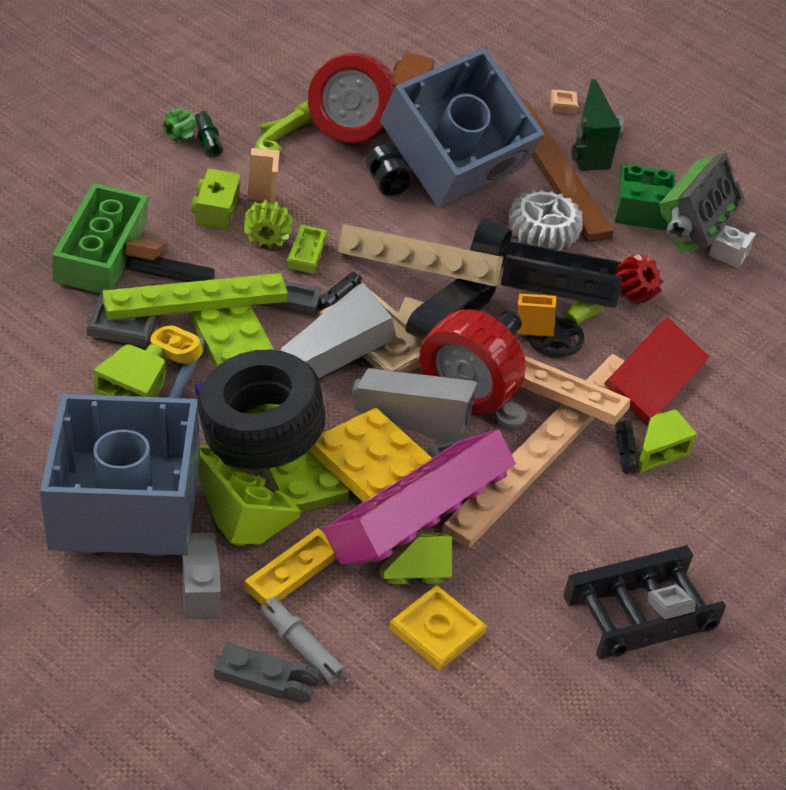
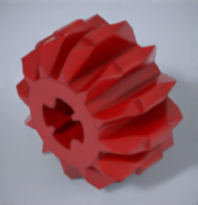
(639, 278)

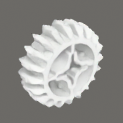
(545, 219)

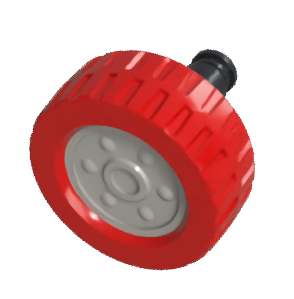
(350, 97)
(479, 350)

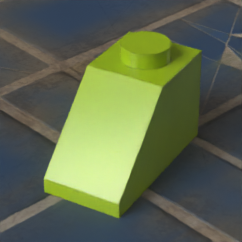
(666, 440)

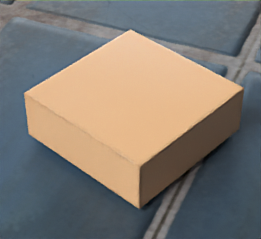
(564, 102)

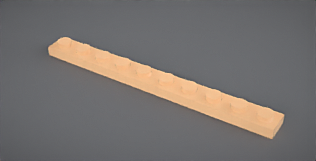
(531, 460)

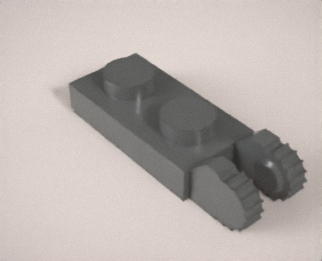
(266, 673)

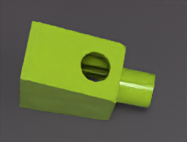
(131, 372)

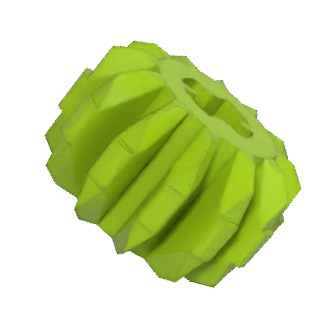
(268, 224)

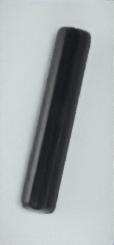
(172, 269)

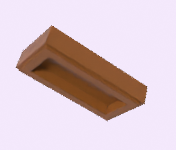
(146, 248)

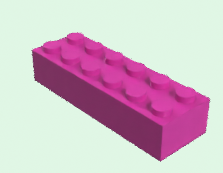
(419, 499)

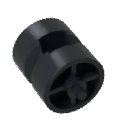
(388, 169)

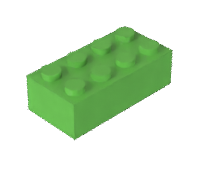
(95, 242)

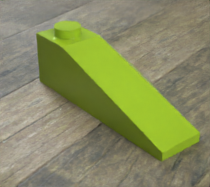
(241, 503)

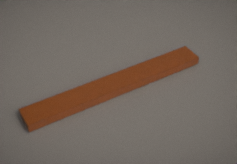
(565, 181)

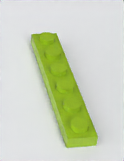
(194, 296)

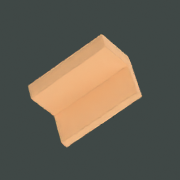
(263, 175)

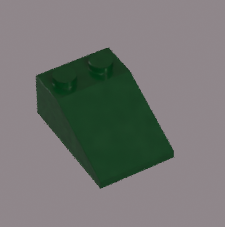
(596, 132)

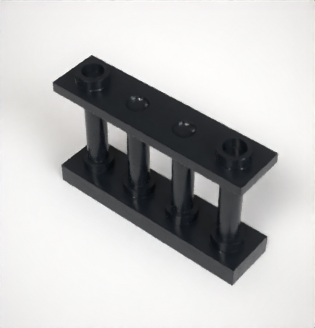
(561, 274)
(637, 573)

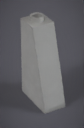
(344, 332)
(418, 402)

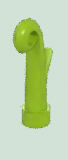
(282, 127)

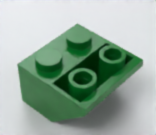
(639, 196)

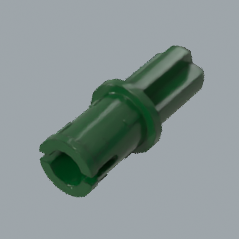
(208, 134)

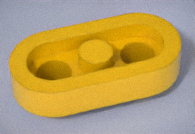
(178, 344)

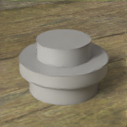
(511, 416)

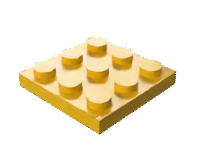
(368, 453)

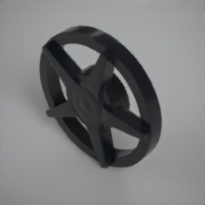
(560, 339)

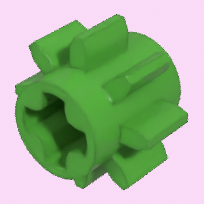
(179, 124)

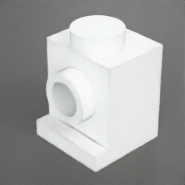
(732, 246)

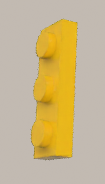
(291, 568)

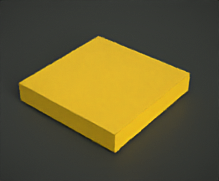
(437, 627)

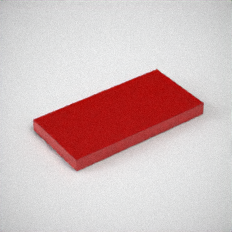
(657, 370)

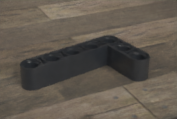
(461, 293)

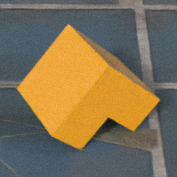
(537, 314)

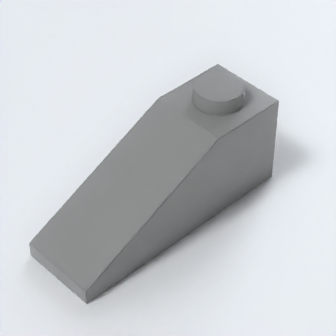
(201, 577)

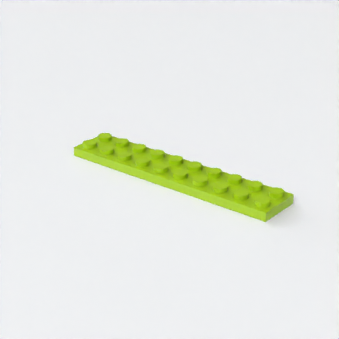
(238, 331)

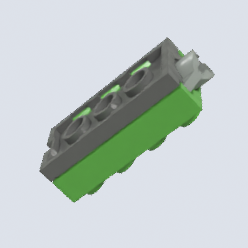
(702, 203)

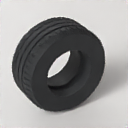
(267, 437)

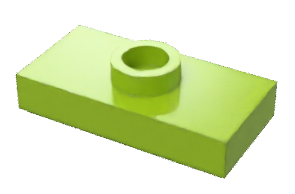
(307, 249)

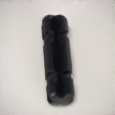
(339, 290)
(626, 447)

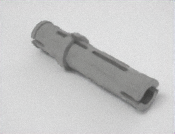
(291, 629)

